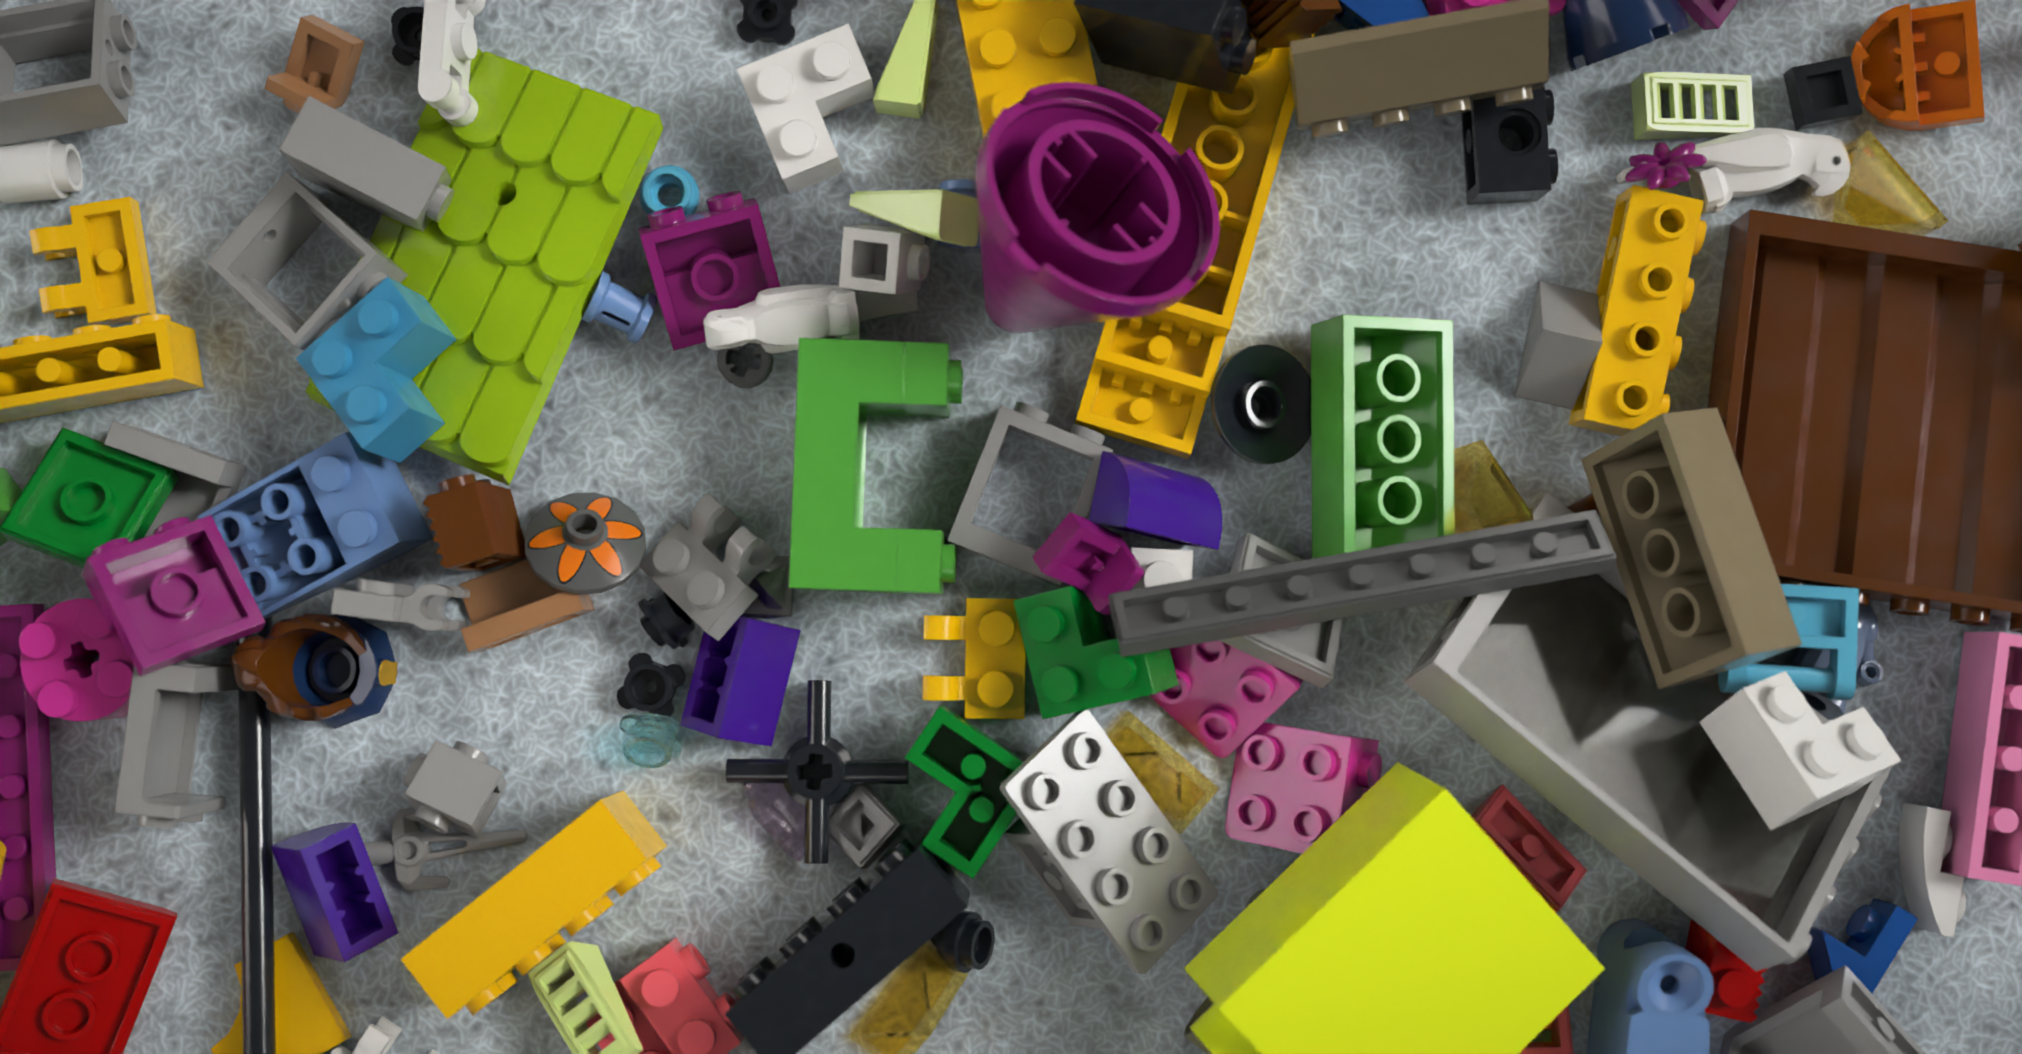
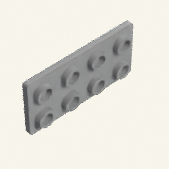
(1104, 844)

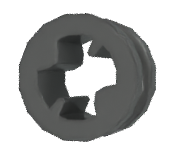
(752, 376)

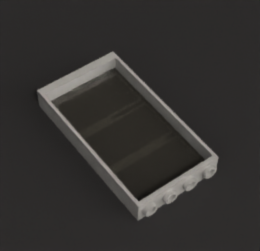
(1571, 706)

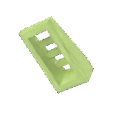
(907, 72)
(1647, 105)
(929, 212)
(566, 976)

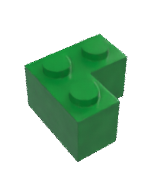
(1077, 662)
(974, 769)

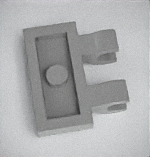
(700, 581)
(400, 603)

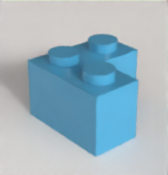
(369, 365)

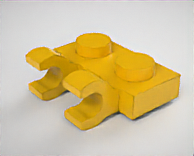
(110, 260)
(993, 660)

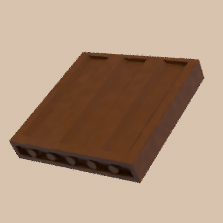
(1877, 410)

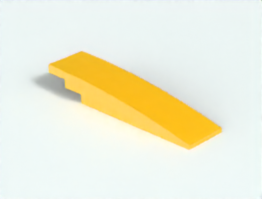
(1161, 366)

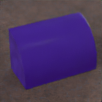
(1156, 502)
(741, 681)
(335, 891)

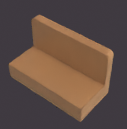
(515, 604)

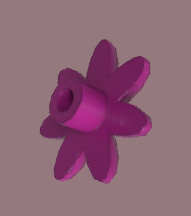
(1664, 167)

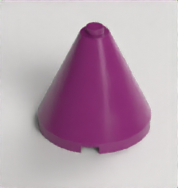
(1087, 211)

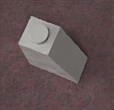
(366, 166)

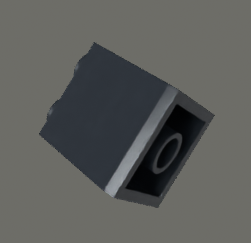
(1173, 39)

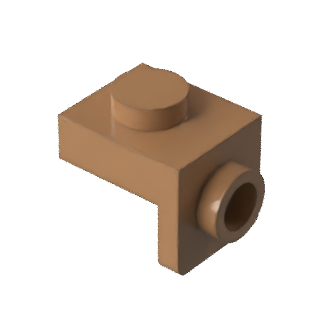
(318, 65)

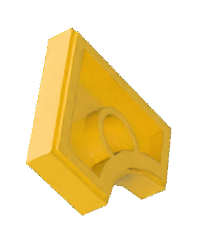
(303, 1009)

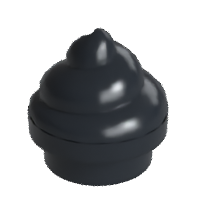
(965, 942)

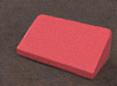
(1530, 847)

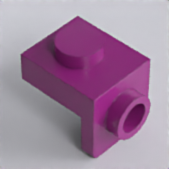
(1089, 560)

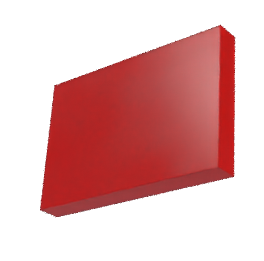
(83, 973)

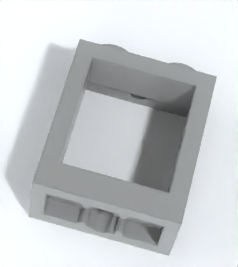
(59, 30)
(292, 215)
(1033, 423)

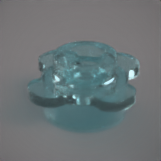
(650, 739)

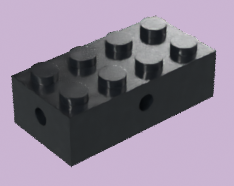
(818, 978)

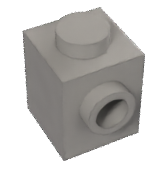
(453, 788)

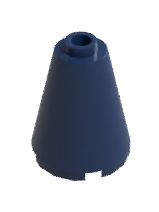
(1610, 27)

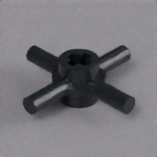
(833, 789)

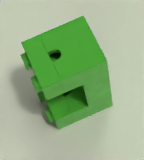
(835, 393)

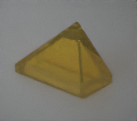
(1882, 193)
(1484, 492)
(1164, 773)
(909, 1005)

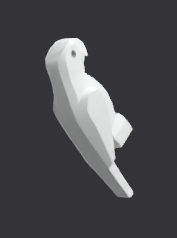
(1763, 162)
(801, 311)

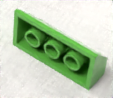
(1381, 432)

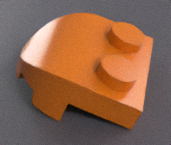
(1921, 67)

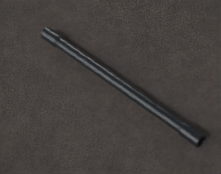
(256, 869)

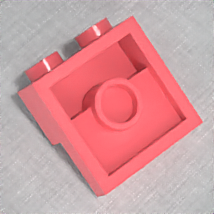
(675, 1005)

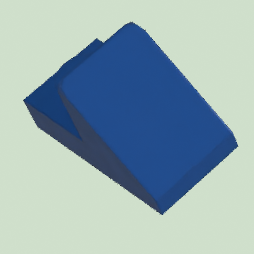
(1874, 941)

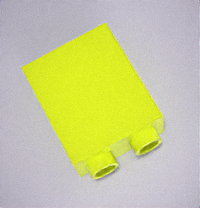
(1392, 942)

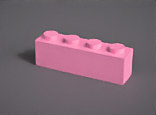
(1986, 761)

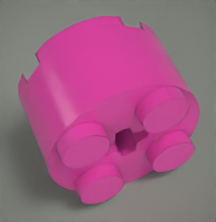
(61, 666)

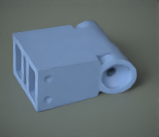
(1648, 994)

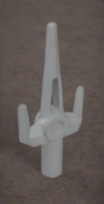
(412, 849)

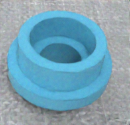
(668, 176)

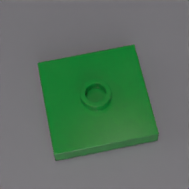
(86, 498)

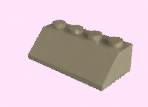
(1420, 66)
(1689, 548)

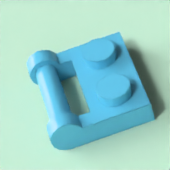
(1824, 621)

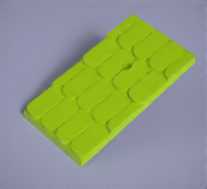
(518, 250)

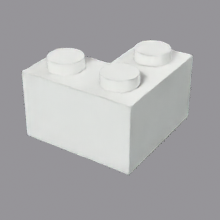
(795, 93)
(1788, 756)

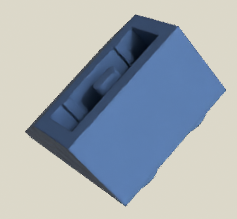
(319, 523)

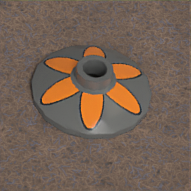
(585, 561)

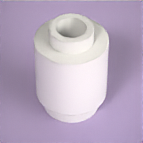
(39, 171)

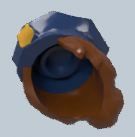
(319, 668)

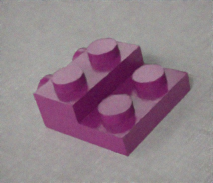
(707, 262)
(171, 593)

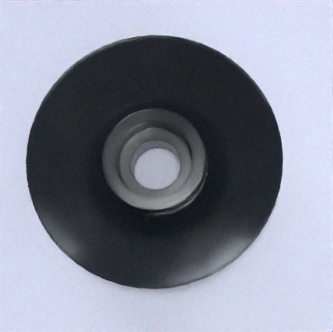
(1283, 398)

